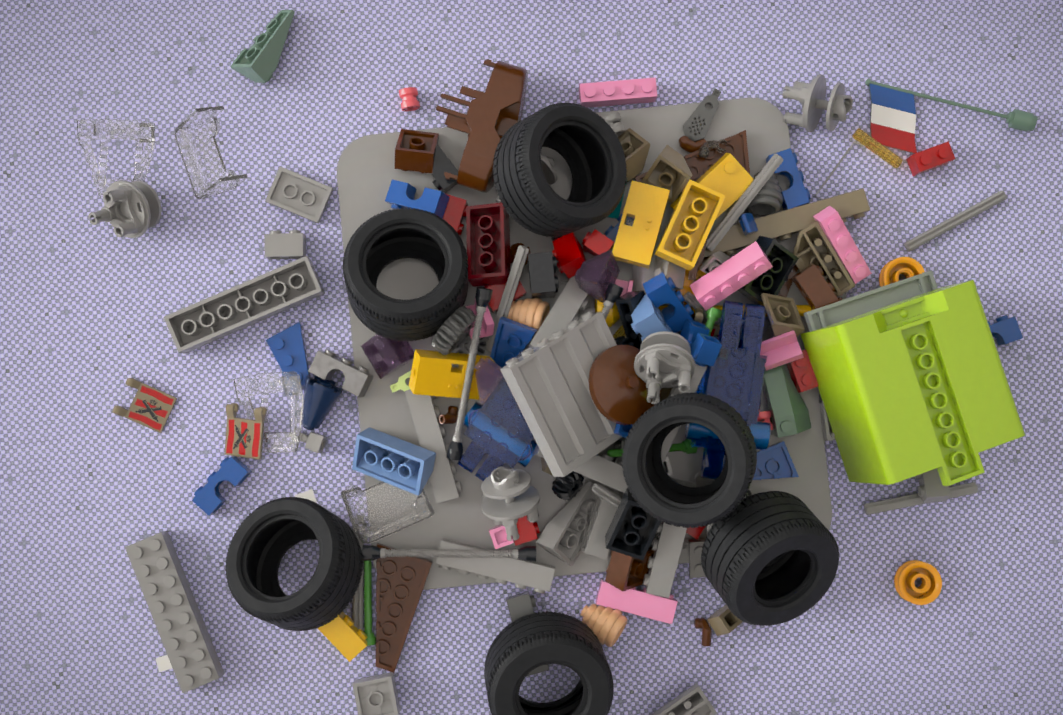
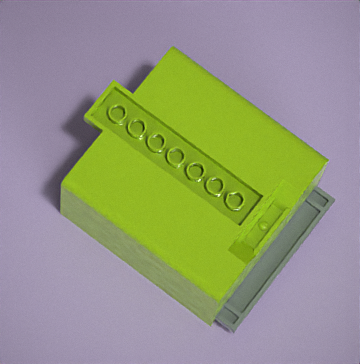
(911, 381)

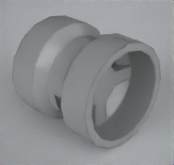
(614, 122)

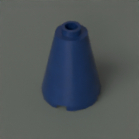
(318, 400)

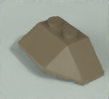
(814, 248)

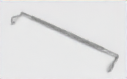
(836, 166)

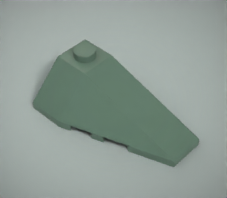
(263, 56)
(786, 405)

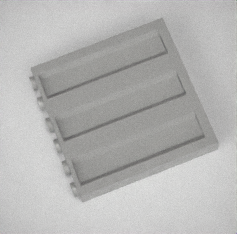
(556, 397)

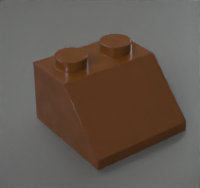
(416, 151)
(626, 571)

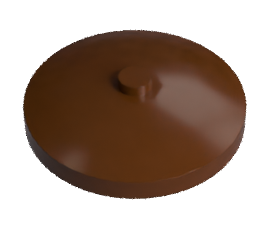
(616, 387)

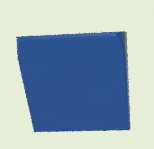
(748, 223)

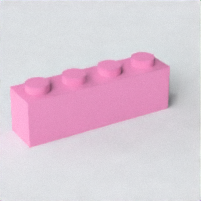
(618, 92)
(843, 243)
(731, 276)
(637, 602)

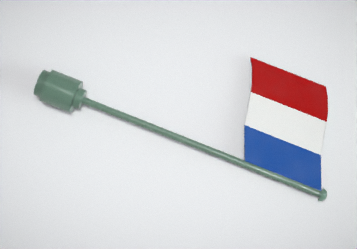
(895, 115)

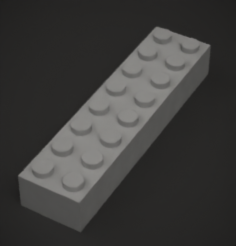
(244, 305)
(175, 611)

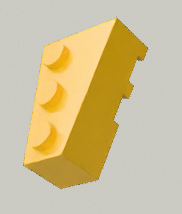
(345, 636)

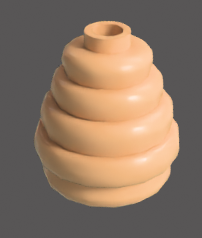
(529, 312)
(604, 622)

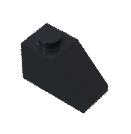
(441, 165)

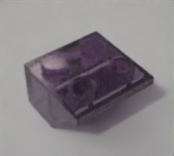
(387, 354)

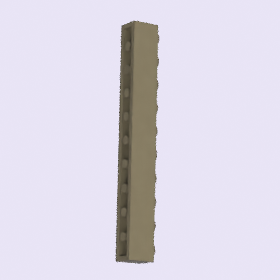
(791, 221)

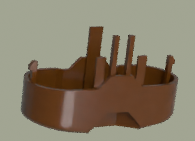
(486, 122)

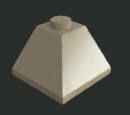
(635, 152)
(669, 172)
(782, 314)

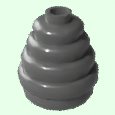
(768, 198)

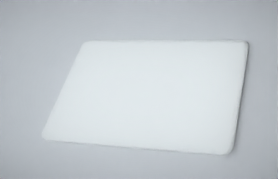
(307, 495)
(163, 663)

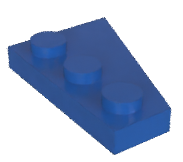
(290, 351)

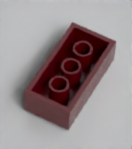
(488, 244)

